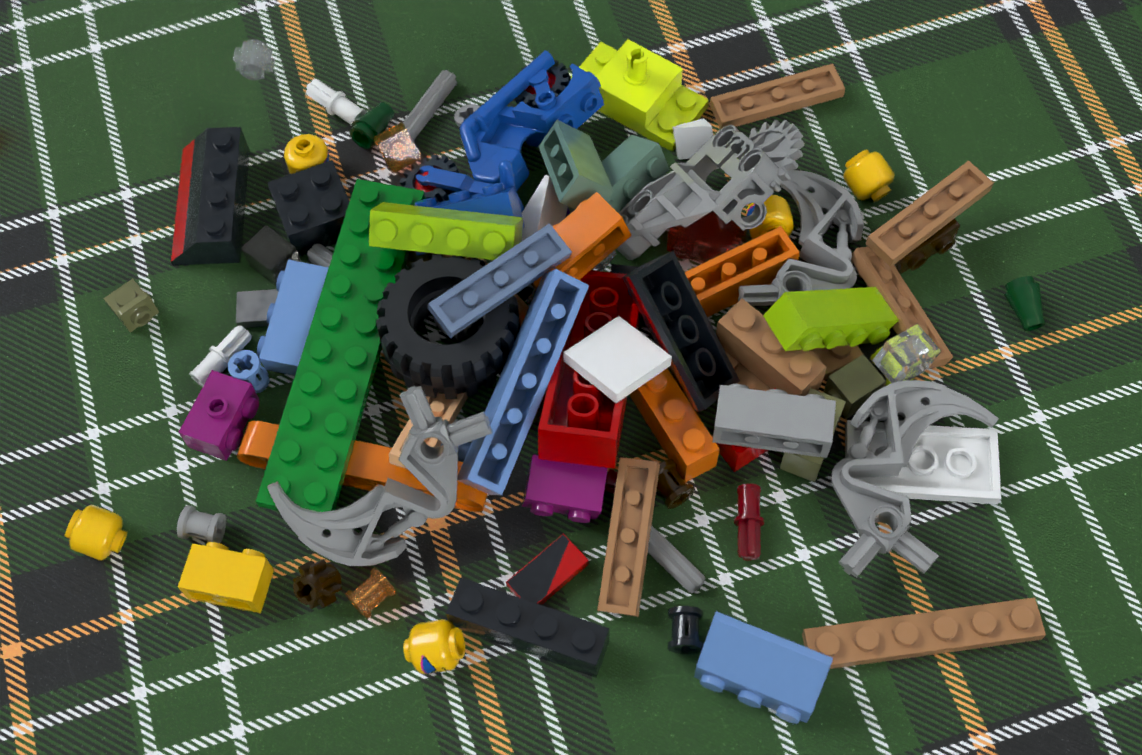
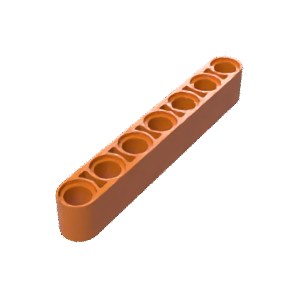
(366, 468)

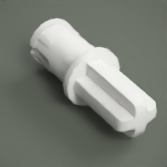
(334, 101)
(220, 355)

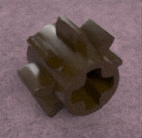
(317, 584)

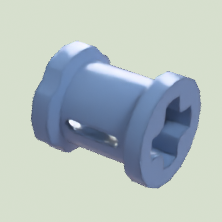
(250, 366)

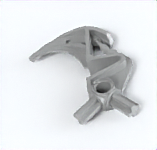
(826, 266)
(431, 466)
(872, 504)

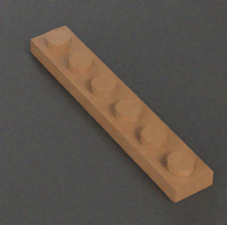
(927, 633)

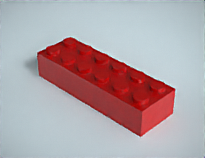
(576, 417)

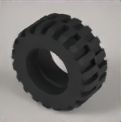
(434, 366)

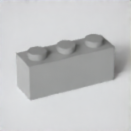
(774, 420)

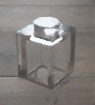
(906, 355)

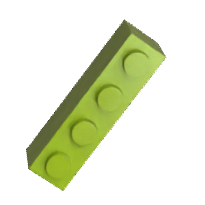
(443, 231)
(830, 318)

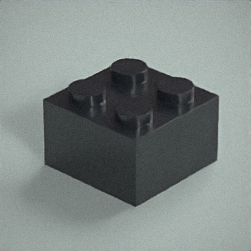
(311, 206)

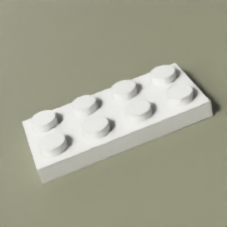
(943, 466)

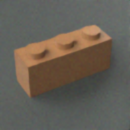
(753, 344)

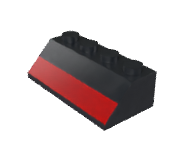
(211, 198)
(681, 329)

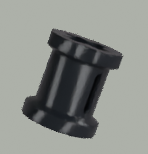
(680, 642)

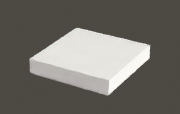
(617, 359)

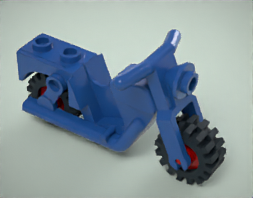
(497, 131)

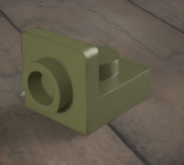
(131, 305)

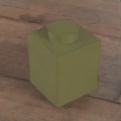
(854, 384)

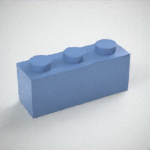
(291, 316)

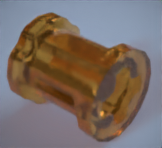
(370, 593)

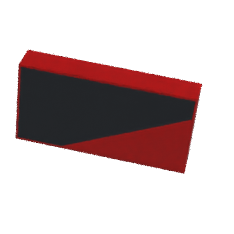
(548, 571)

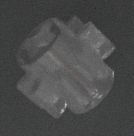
(253, 59)

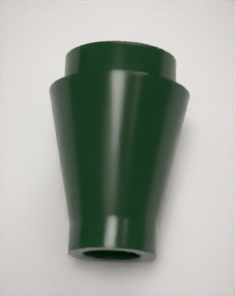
(371, 125)
(1026, 302)

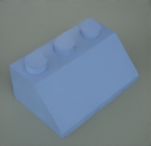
(762, 668)

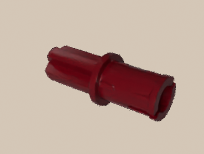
(749, 521)

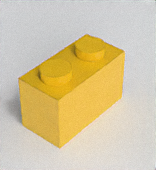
(226, 576)

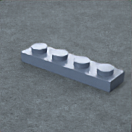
(499, 280)

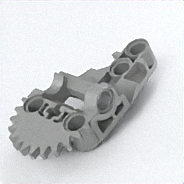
(682, 197)

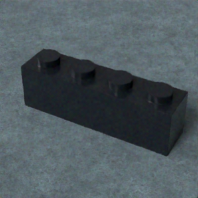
(528, 627)

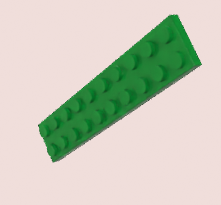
(336, 360)

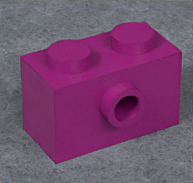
(219, 415)
(564, 489)

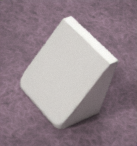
(691, 137)

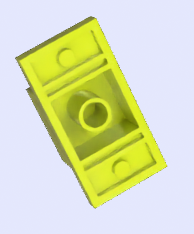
(643, 91)

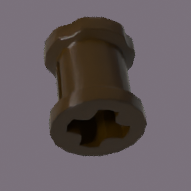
(672, 485)

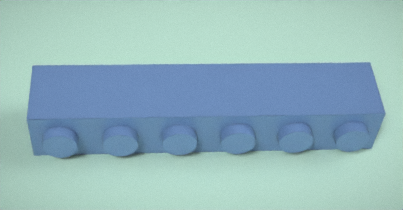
(523, 382)

